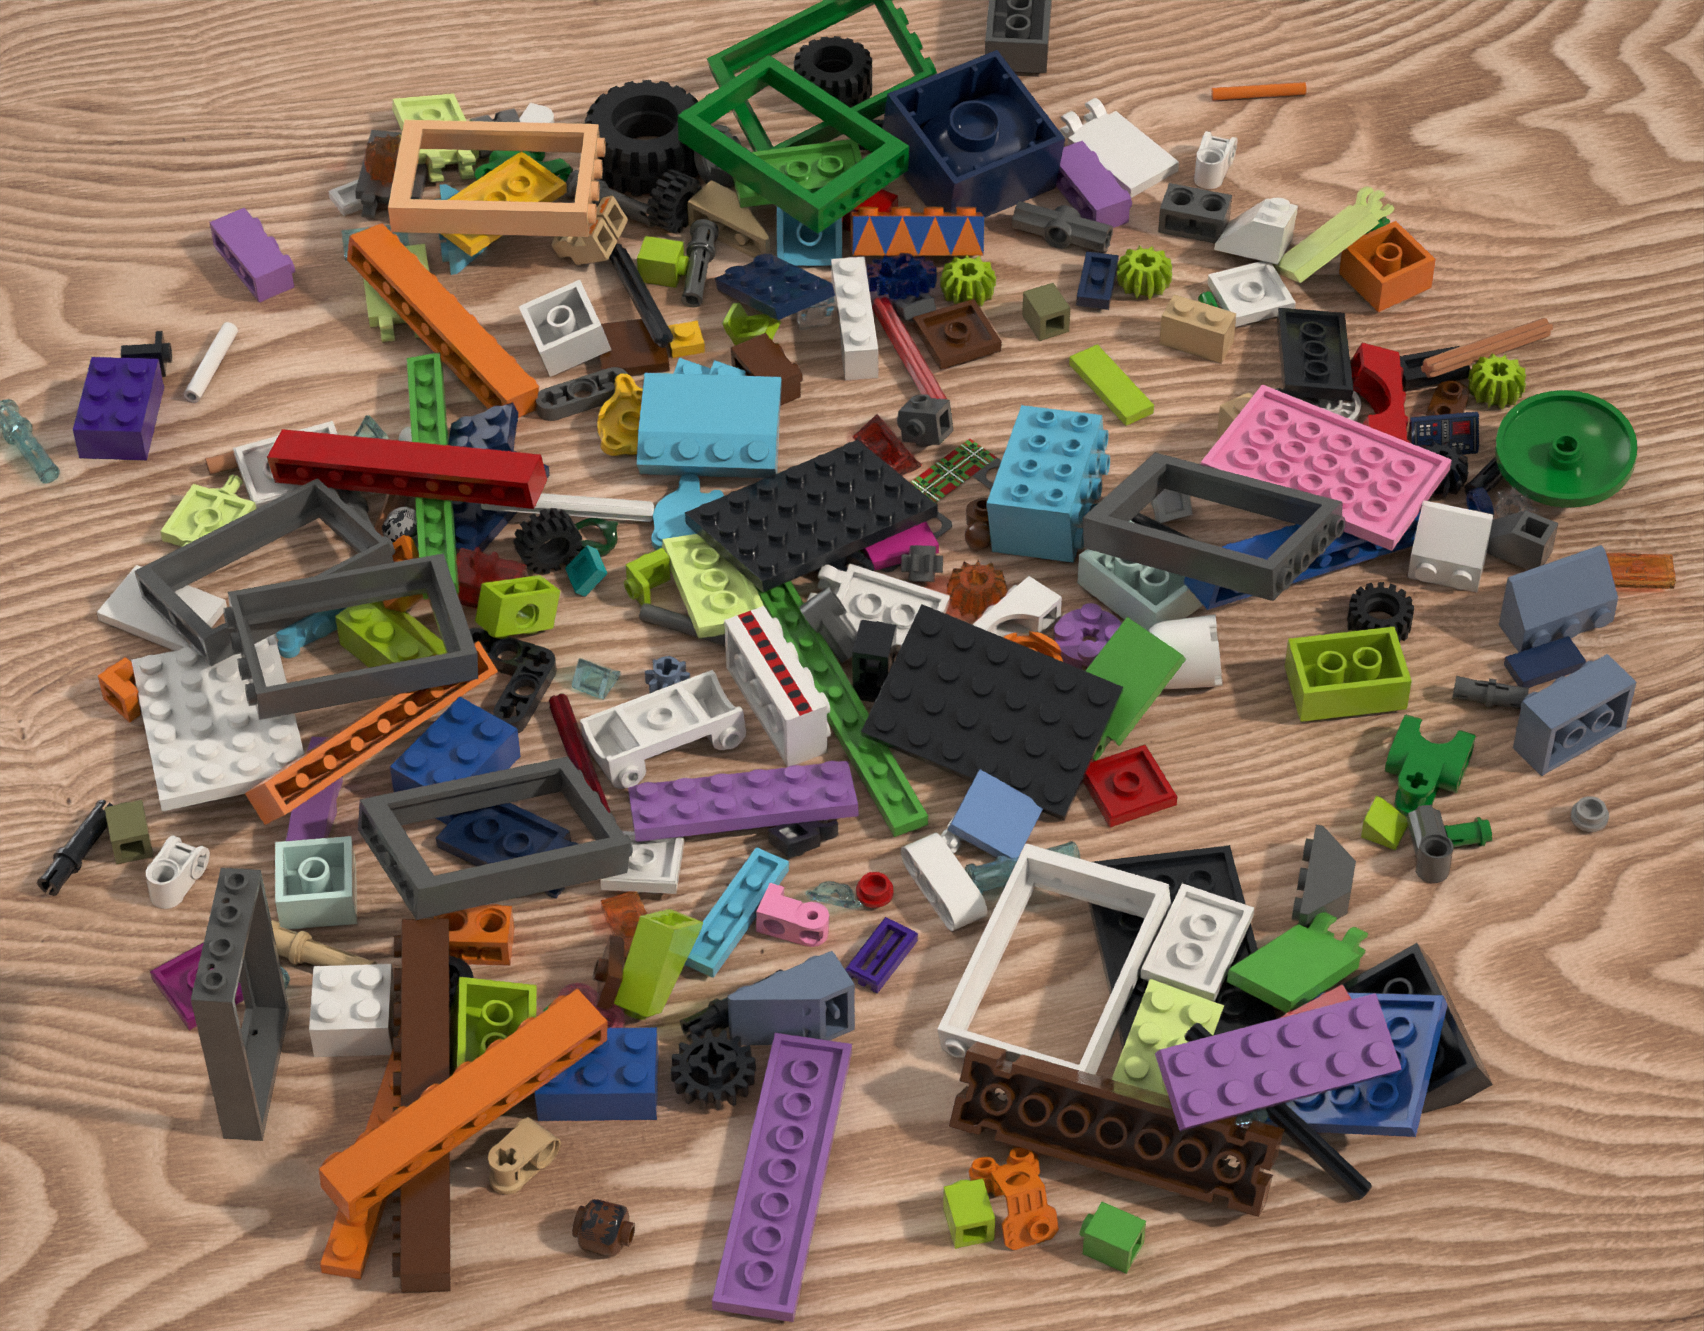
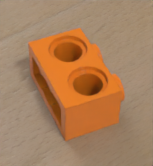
(481, 934)

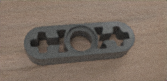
(557, 394)

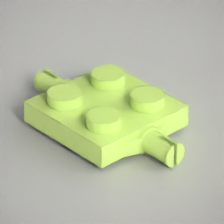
(205, 511)

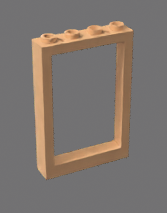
(497, 217)

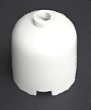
(1199, 644)

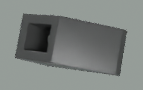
(1522, 539)

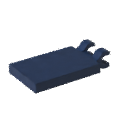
(500, 835)

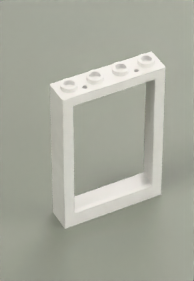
(1074, 879)

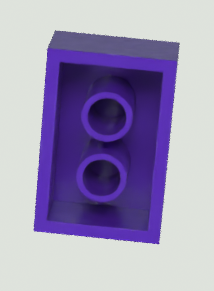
(118, 408)

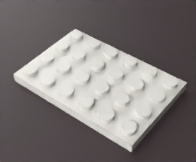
(203, 731)

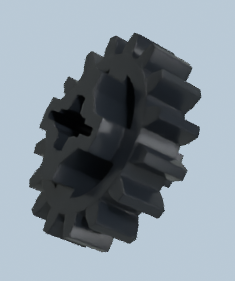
(695, 1078)

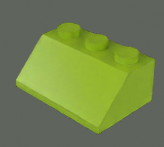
(385, 635)
(484, 1013)

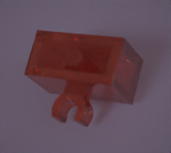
(479, 568)

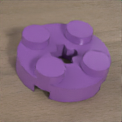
(1084, 622)

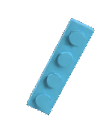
(735, 911)

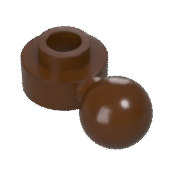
(978, 532)

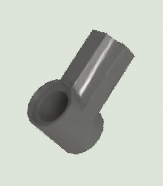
(829, 617)
(1430, 844)

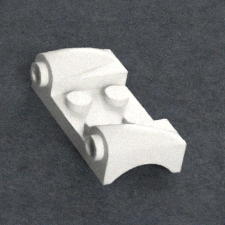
(659, 722)

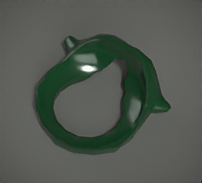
(609, 530)

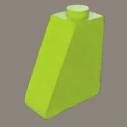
(655, 961)

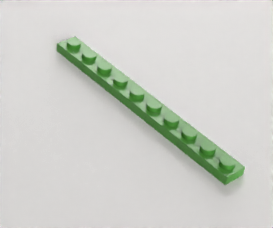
(429, 426)
(847, 715)

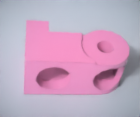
(792, 919)

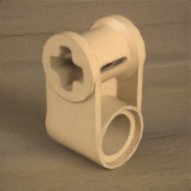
(521, 1156)

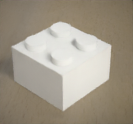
(565, 328)
(352, 1010)

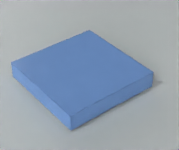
(995, 817)

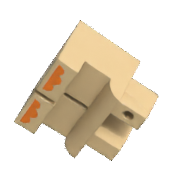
(601, 238)

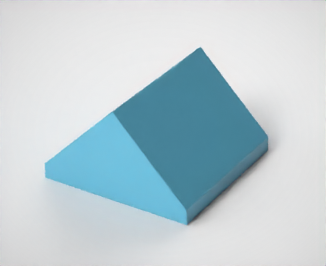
(805, 247)

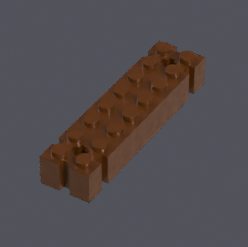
(1113, 1128)

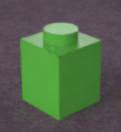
(1113, 1236)

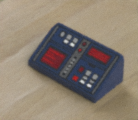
(1457, 429)

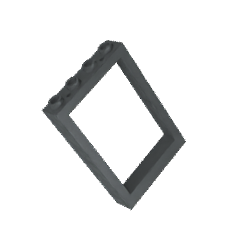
(1110, 532)
(240, 537)
(345, 590)
(499, 881)
(241, 948)

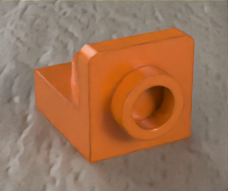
(119, 689)

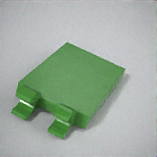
(1142, 667)
(1299, 964)

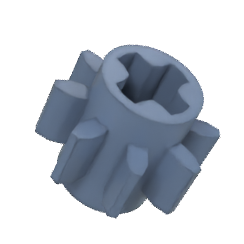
(665, 673)

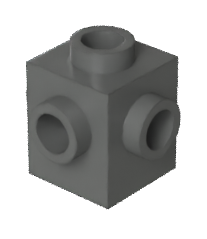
(925, 420)

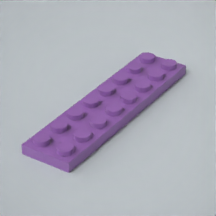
(782, 1178)

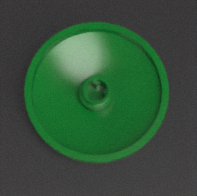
(1566, 448)

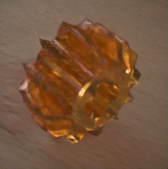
(382, 157)
(975, 588)

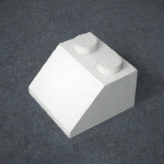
(1261, 231)
(1450, 546)

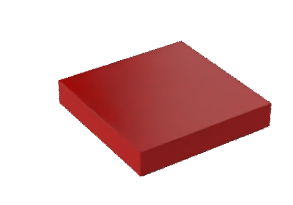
(1128, 786)

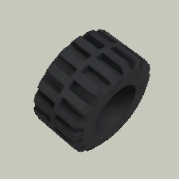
(837, 68)

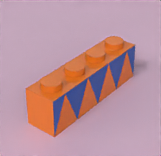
(917, 232)

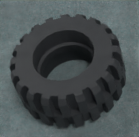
(638, 112)

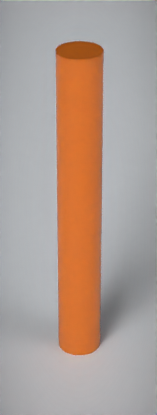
(1258, 91)

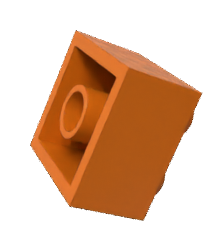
(1387, 266)

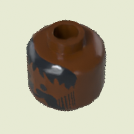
(603, 1227)

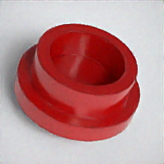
(874, 890)

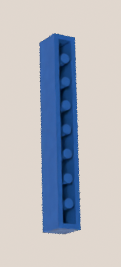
(1339, 554)

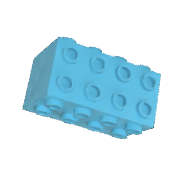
(1047, 483)

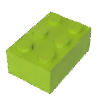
(1347, 674)

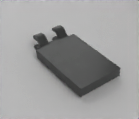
(373, 192)

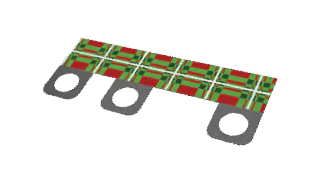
(949, 473)

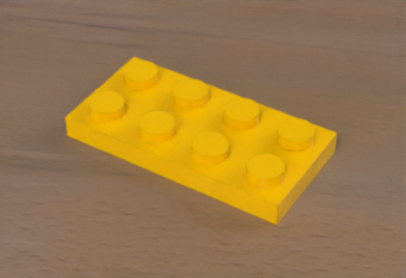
(512, 181)

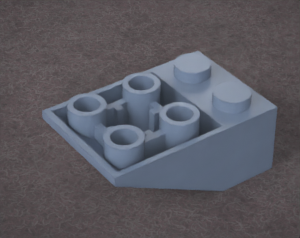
(802, 1001)

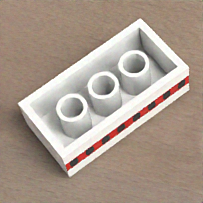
(777, 686)

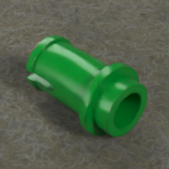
(1470, 833)

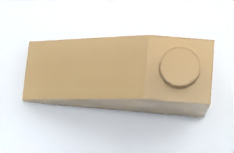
(735, 224)

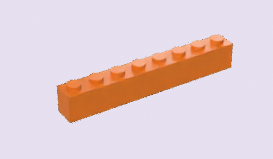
(441, 320)
(356, 744)
(462, 1104)

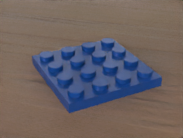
(1391, 1102)

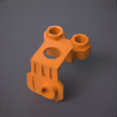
(1029, 1215)

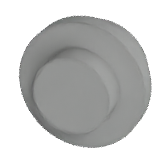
(1590, 814)

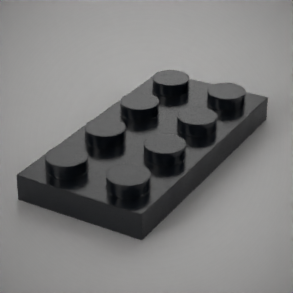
(1314, 354)

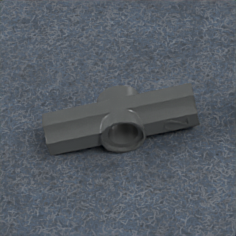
(1062, 226)

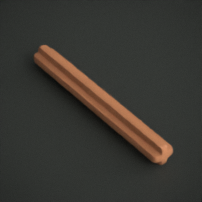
(1493, 344)

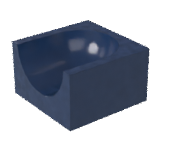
(975, 137)

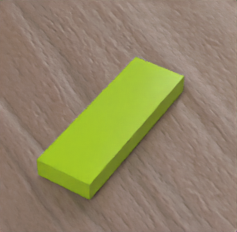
(1111, 385)

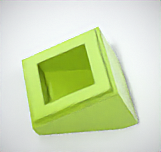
(1384, 824)

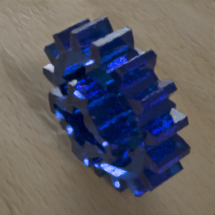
(901, 276)

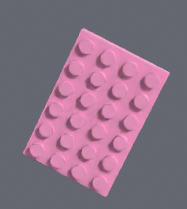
(1332, 457)

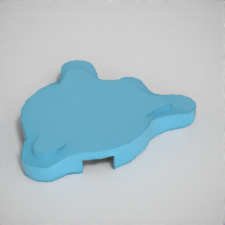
(670, 511)

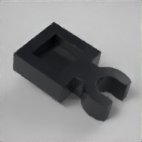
(801, 837)

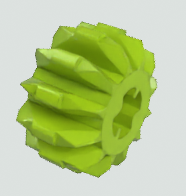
(1144, 272)
(968, 280)
(1497, 381)

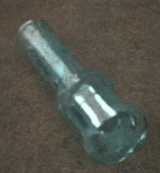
(43, 465)
(998, 872)

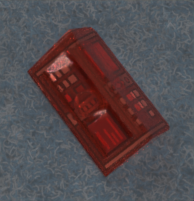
(887, 445)

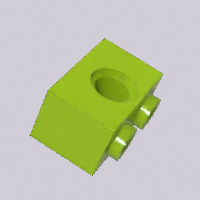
(517, 606)

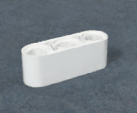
(944, 881)

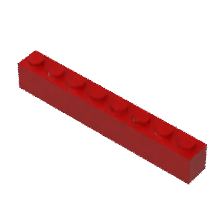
(408, 468)

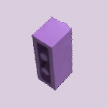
(1092, 187)
(252, 254)

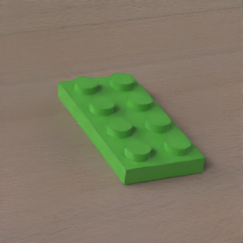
(806, 164)

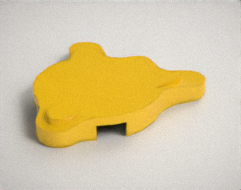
(620, 418)

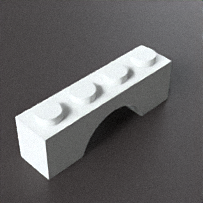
(855, 317)
(1022, 610)

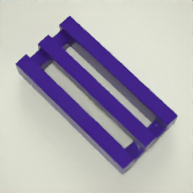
(878, 981)

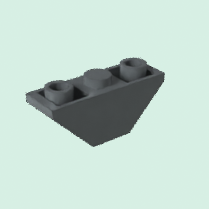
(1327, 879)

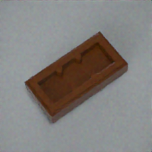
(609, 972)

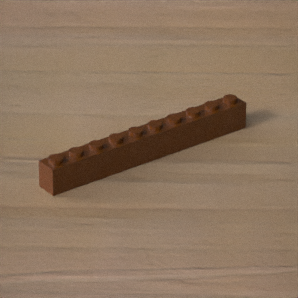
(425, 1060)

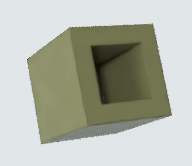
(1046, 311)
(129, 832)

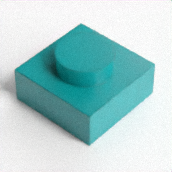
(586, 571)

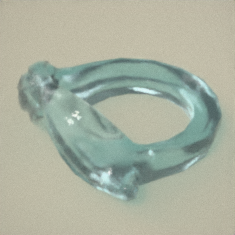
(824, 890)

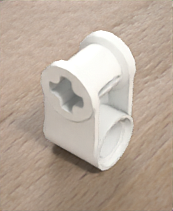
(1213, 160)
(175, 872)

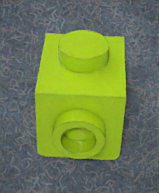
(743, 327)
(645, 574)

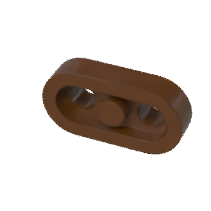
(1448, 398)

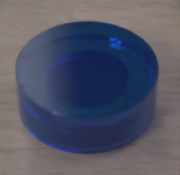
(1479, 501)

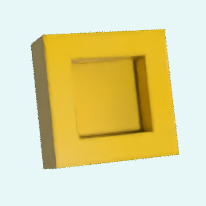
(686, 339)

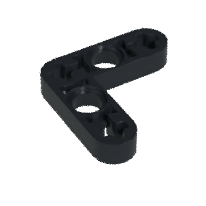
(522, 674)

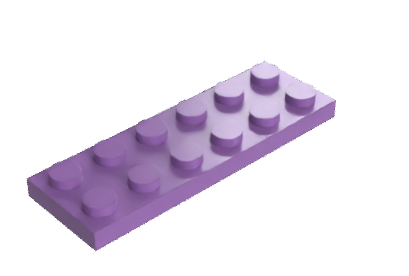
(742, 800)
(1277, 1061)

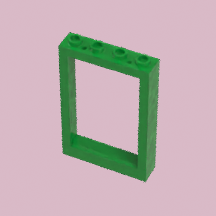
(797, 28)
(832, 201)

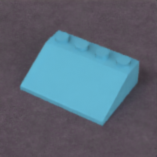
(709, 425)

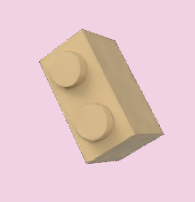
(1197, 328)

